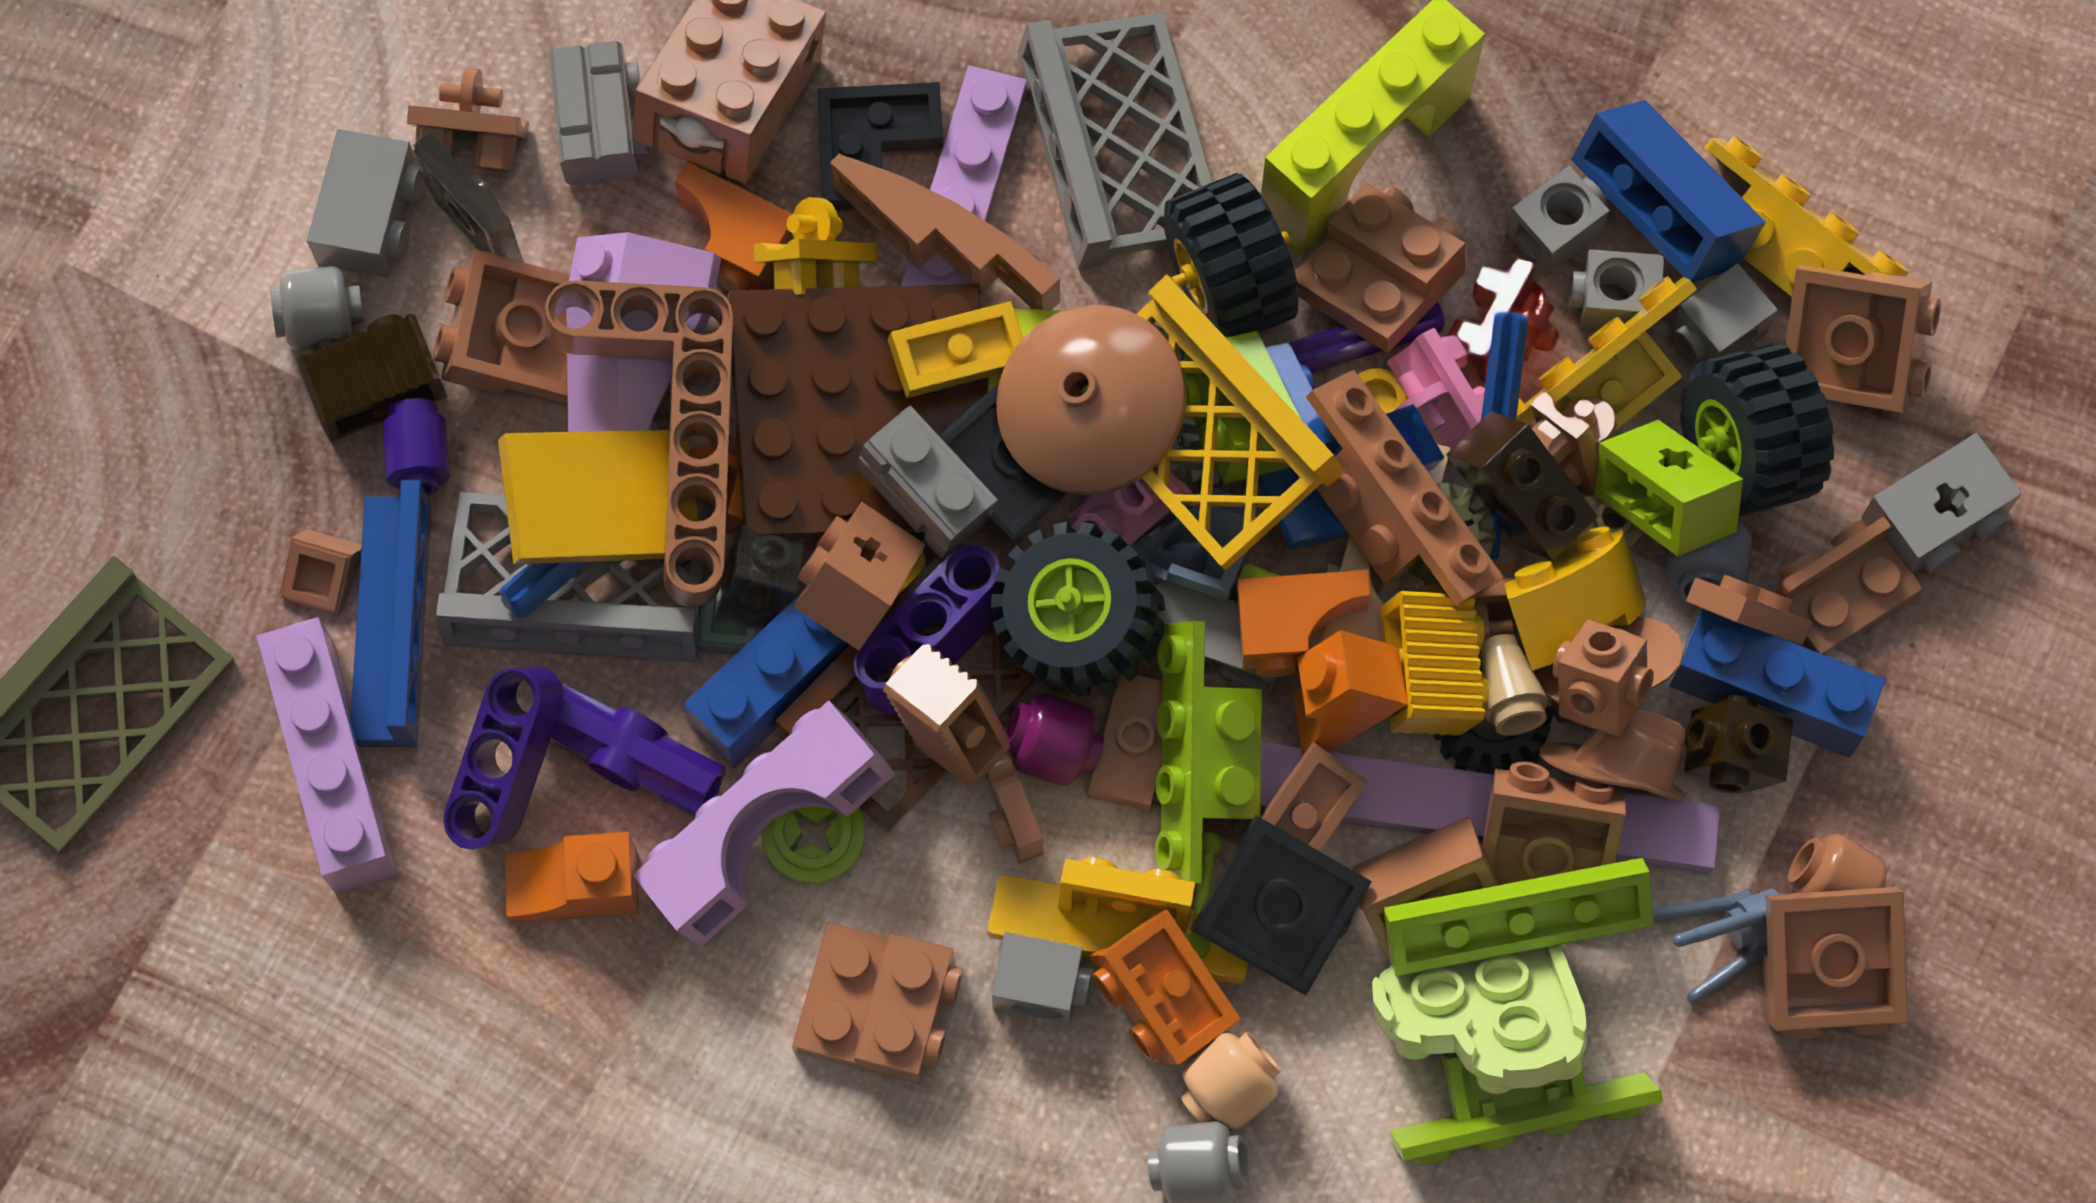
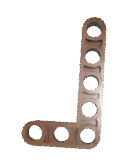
(689, 413)

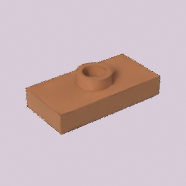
(1131, 745)

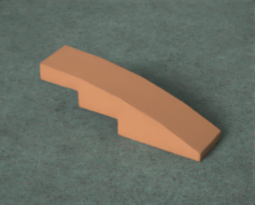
(929, 224)

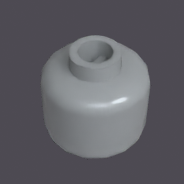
(314, 306)
(1199, 1164)

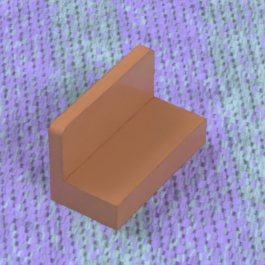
(1424, 869)

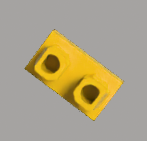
(814, 244)

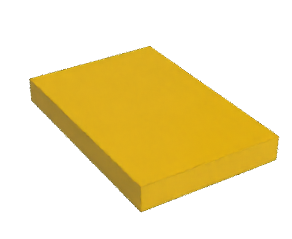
(587, 495)

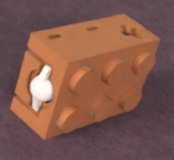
(728, 81)

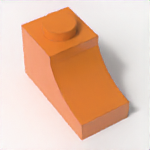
(735, 223)
(1286, 613)
(1346, 689)
(573, 879)

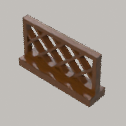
(843, 689)

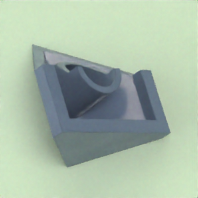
(1181, 558)

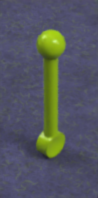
(1211, 846)

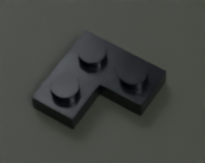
(872, 120)

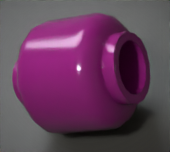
(1053, 739)

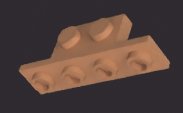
(1392, 500)

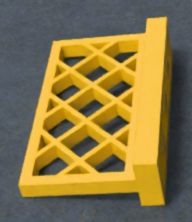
(1251, 400)

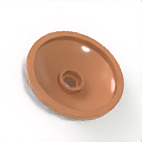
(1117, 425)

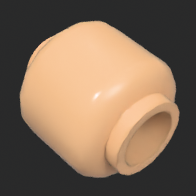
(1230, 1080)

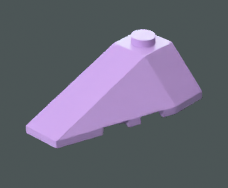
(627, 391)

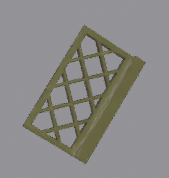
(57, 655)

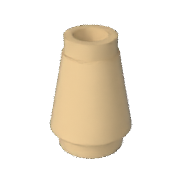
(1515, 695)

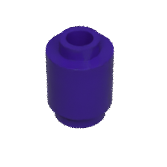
(415, 444)

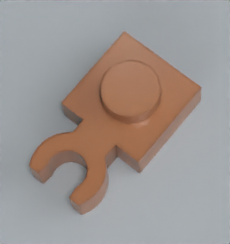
(1013, 819)

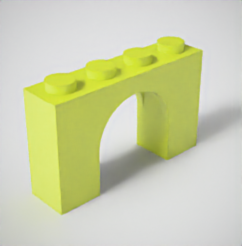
(1415, 76)

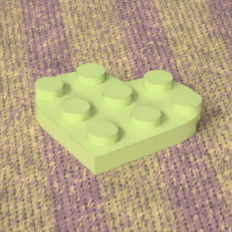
(1504, 1016)

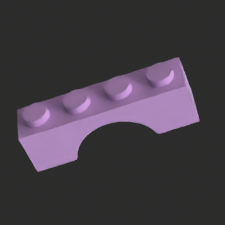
(325, 756)
(701, 871)

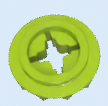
(810, 863)

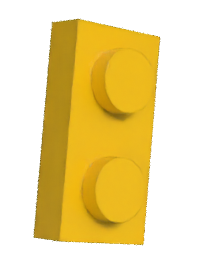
(955, 349)

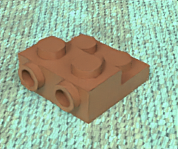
(1381, 266)
(501, 328)
(1864, 335)
(1549, 824)
(1835, 961)
(877, 1002)

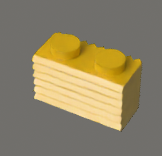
(1438, 662)

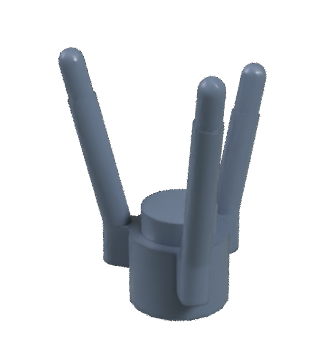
(1742, 921)

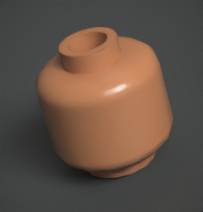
(1835, 865)

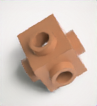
(1602, 677)

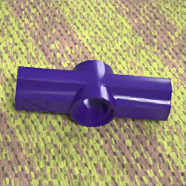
(635, 752)

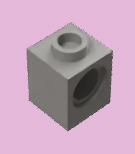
(1544, 240)
(1628, 270)
(1722, 317)
(1040, 978)

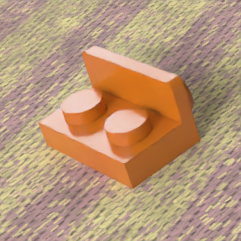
(1163, 990)

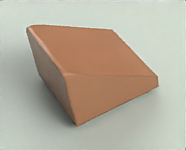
(320, 570)

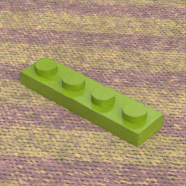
(1519, 916)

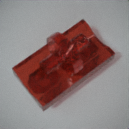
(1508, 292)

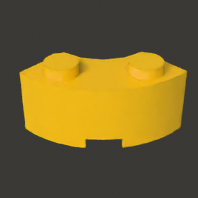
(1584, 582)

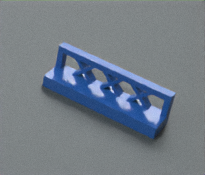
(391, 618)

